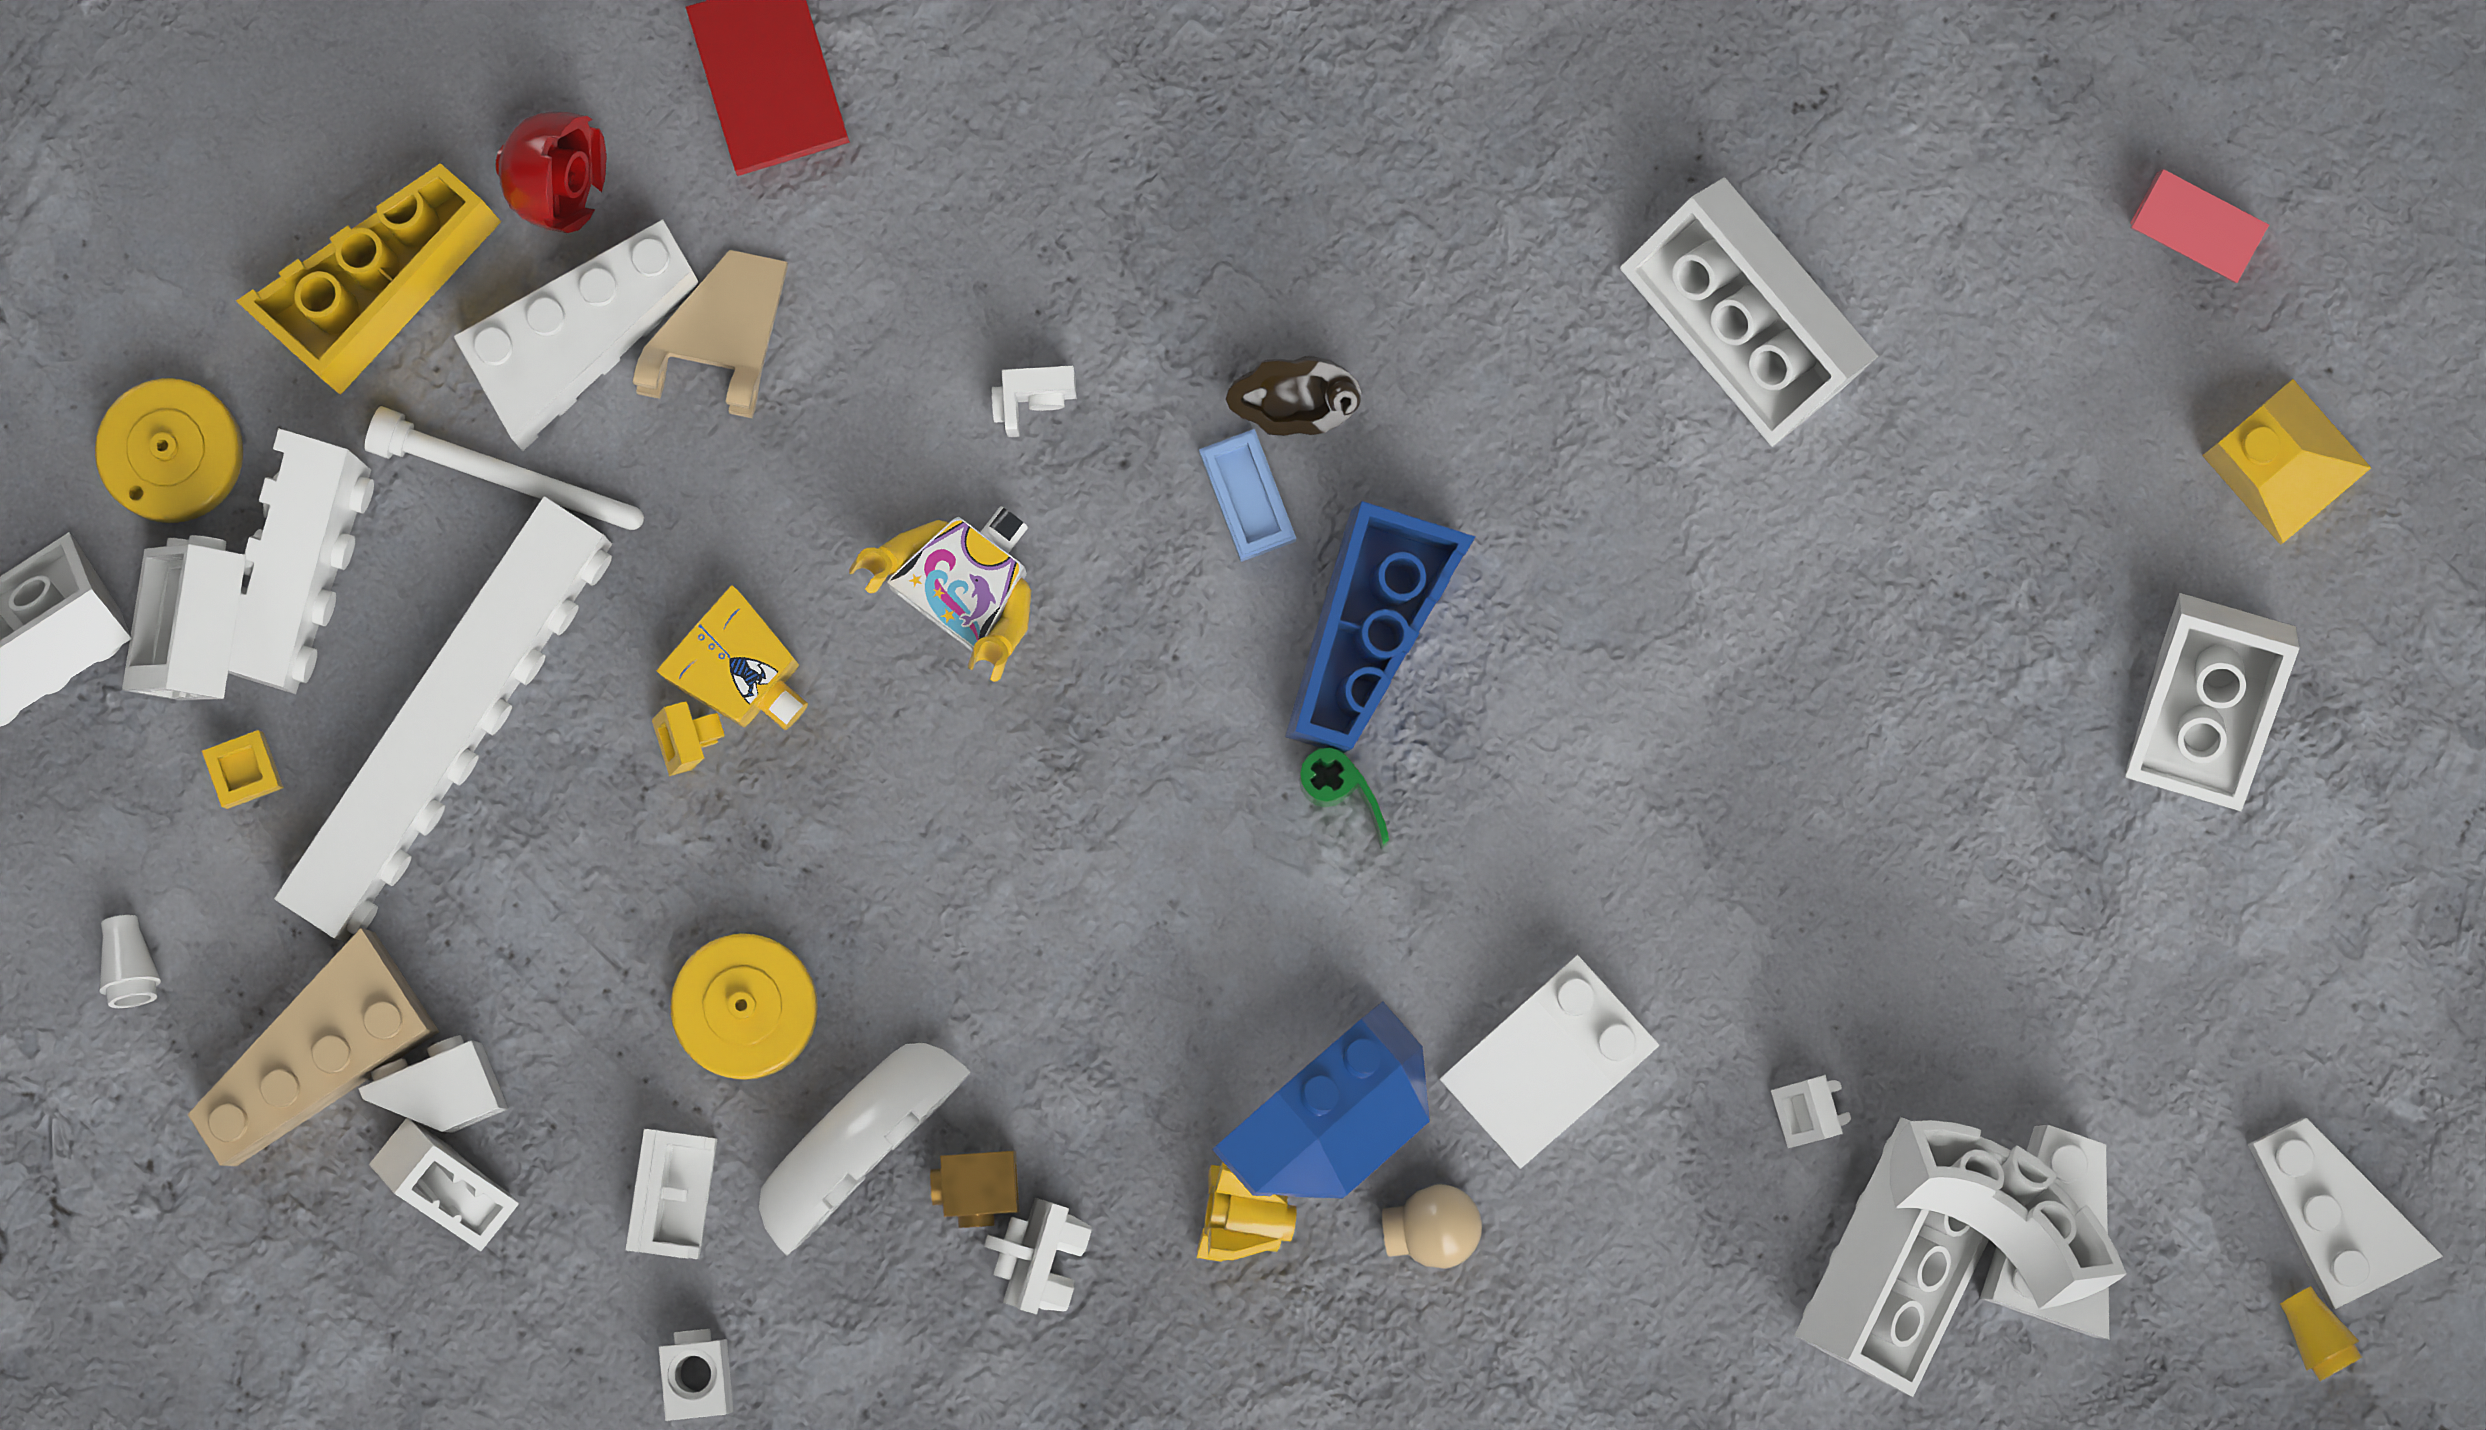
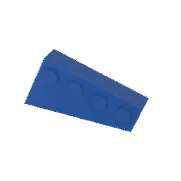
(1374, 607)

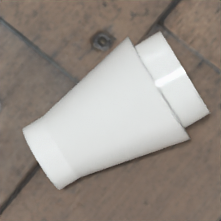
(126, 964)

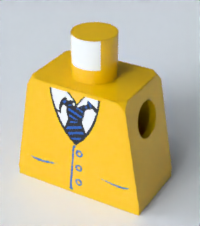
(736, 665)

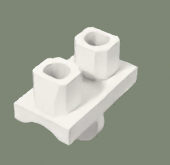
(1029, 1254)

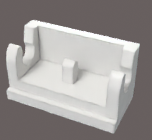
(671, 1194)

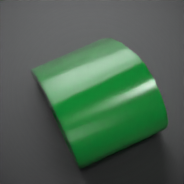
(1349, 779)

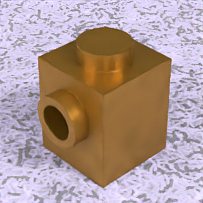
(976, 1187)

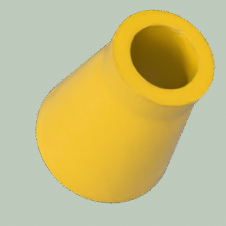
(2319, 1334)

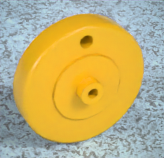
(169, 450)
(744, 1006)

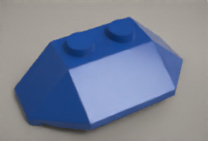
(1335, 1115)

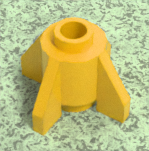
(1240, 1222)

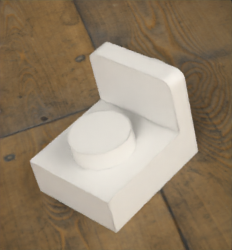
(1041, 387)

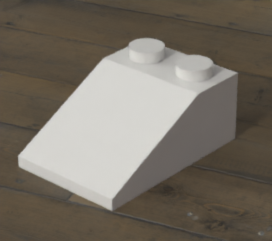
(2212, 701)
(1549, 1062)

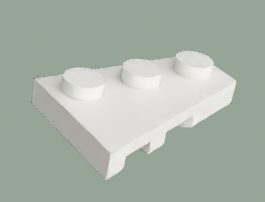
(2337, 1216)

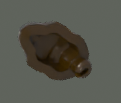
(1295, 396)

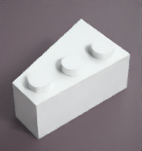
(2083, 1177)

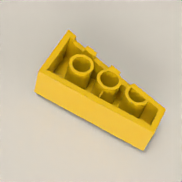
(373, 277)

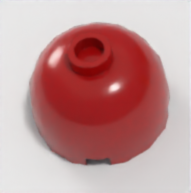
(550, 169)

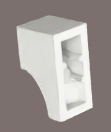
(442, 1184)

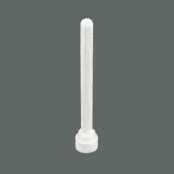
(393, 435)

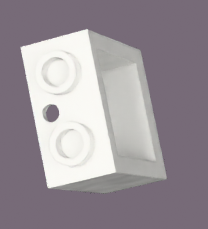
(184, 619)

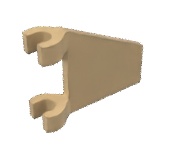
(721, 325)

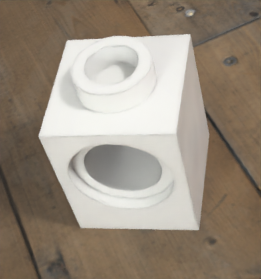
(682, 1401)

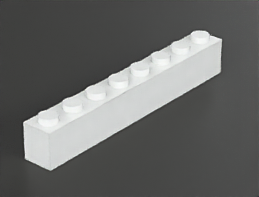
(445, 721)

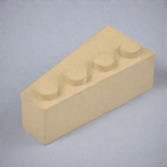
(316, 1051)

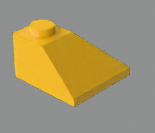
(2286, 461)

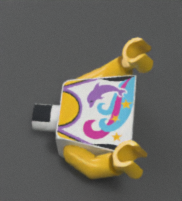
(960, 581)

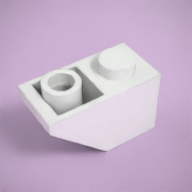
(443, 1091)

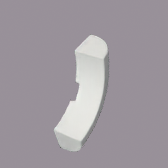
(855, 1139)
(2011, 1202)

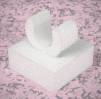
(1809, 1111)

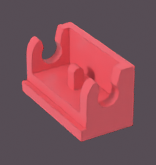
(2198, 225)

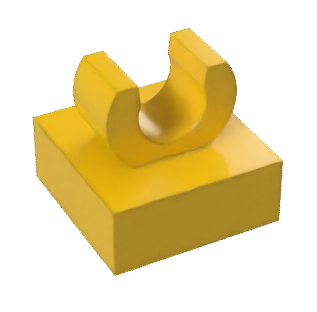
(684, 738)
(242, 769)

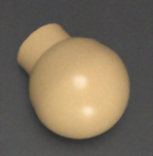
(1434, 1227)

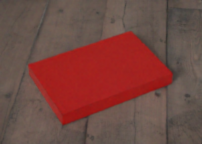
(767, 80)

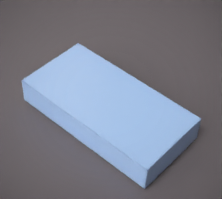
(1247, 495)

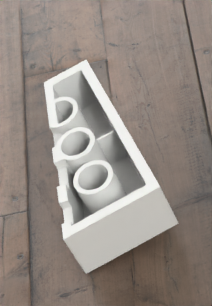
(574, 329)
(296, 559)

